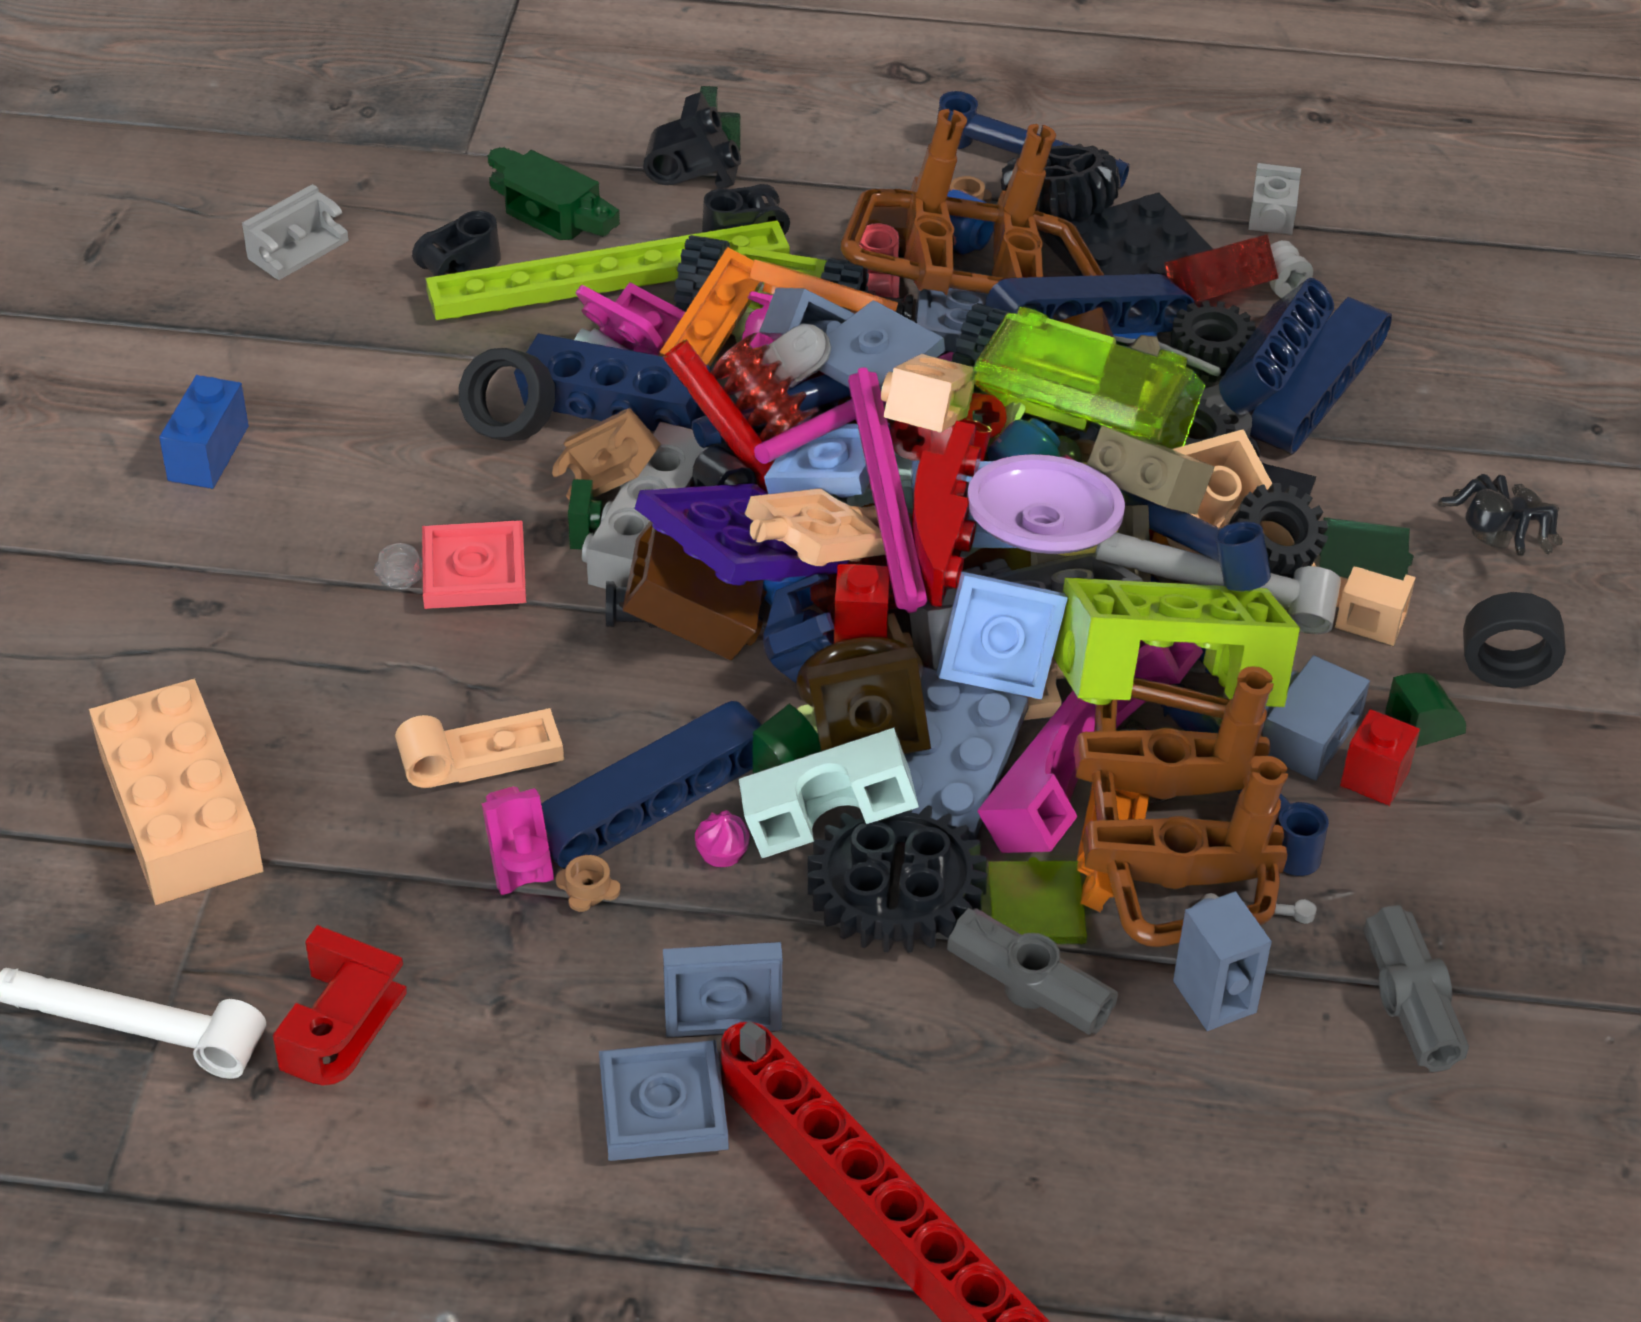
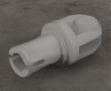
(801, 351)

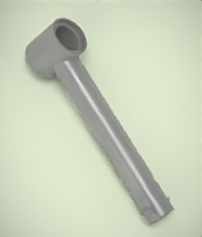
(1307, 597)

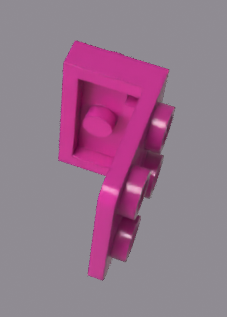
(634, 319)

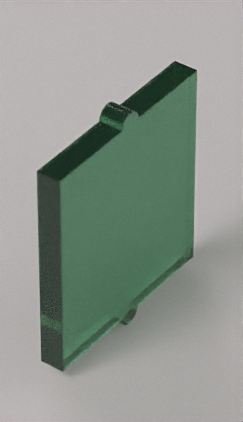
(1366, 546)

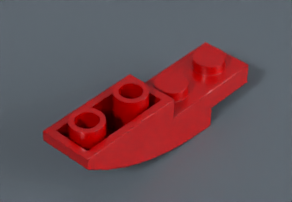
(942, 512)

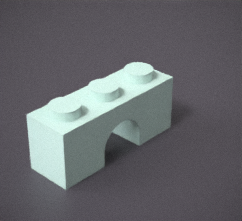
(790, 797)

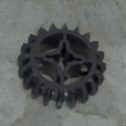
(1075, 182)

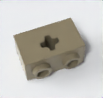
(1151, 470)

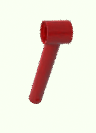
(717, 407)

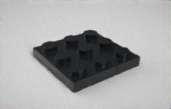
(1133, 237)

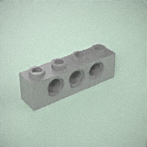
(613, 544)

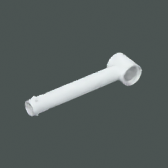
(219, 1041)

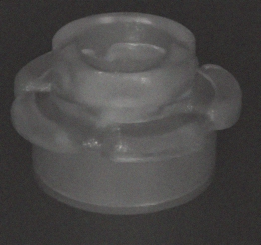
(399, 566)

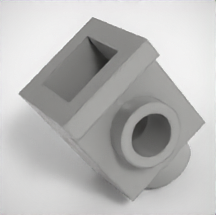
(1274, 199)

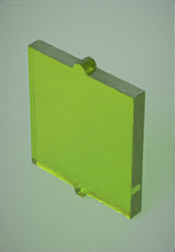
(1038, 898)

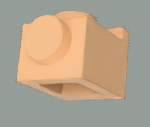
(1373, 604)

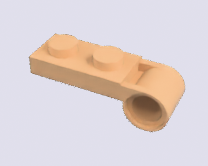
(477, 750)

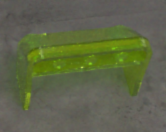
(1090, 378)

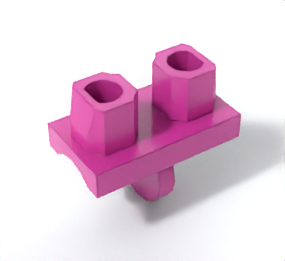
(517, 838)

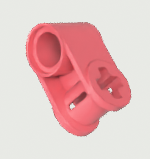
(883, 240)

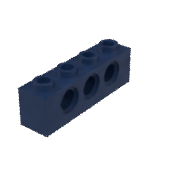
(605, 380)

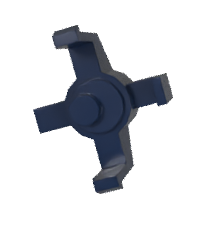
(793, 633)

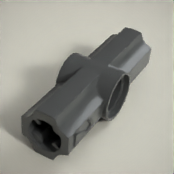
(1032, 971)
(1415, 989)

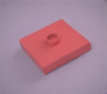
(473, 564)

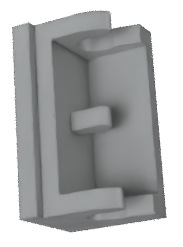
(293, 232)

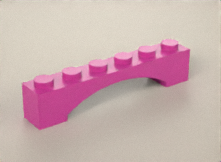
(1033, 799)

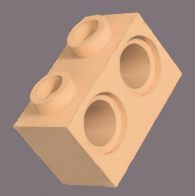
(928, 392)

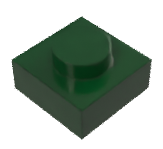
(583, 512)

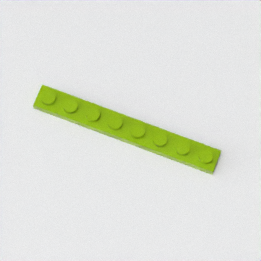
(599, 270)

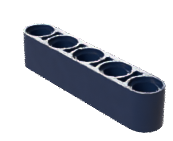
(1129, 301)
(1276, 347)
(1322, 376)
(650, 784)

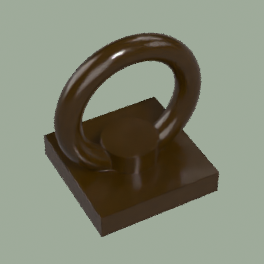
(864, 690)

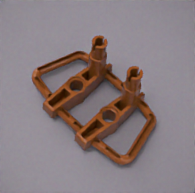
(929, 227)
(1186, 763)

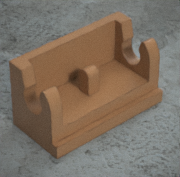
(608, 452)

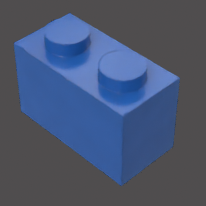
(204, 431)

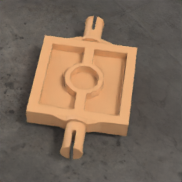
(816, 526)

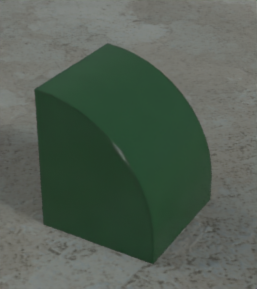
(1424, 704)
(783, 739)

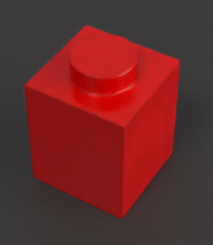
(861, 601)
(1379, 757)

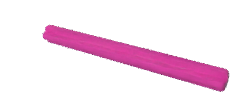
(887, 491)

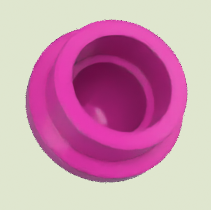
(722, 839)

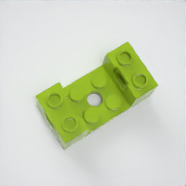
(1110, 617)

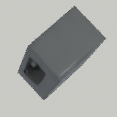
(752, 1041)

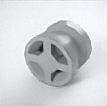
(1290, 268)

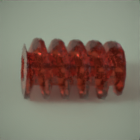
(761, 389)

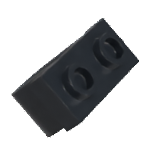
(692, 147)

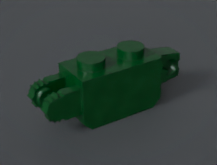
(550, 195)

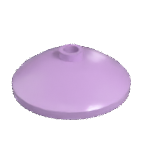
(1045, 503)

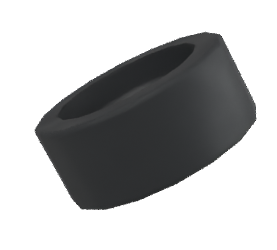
(475, 383)
(1512, 612)

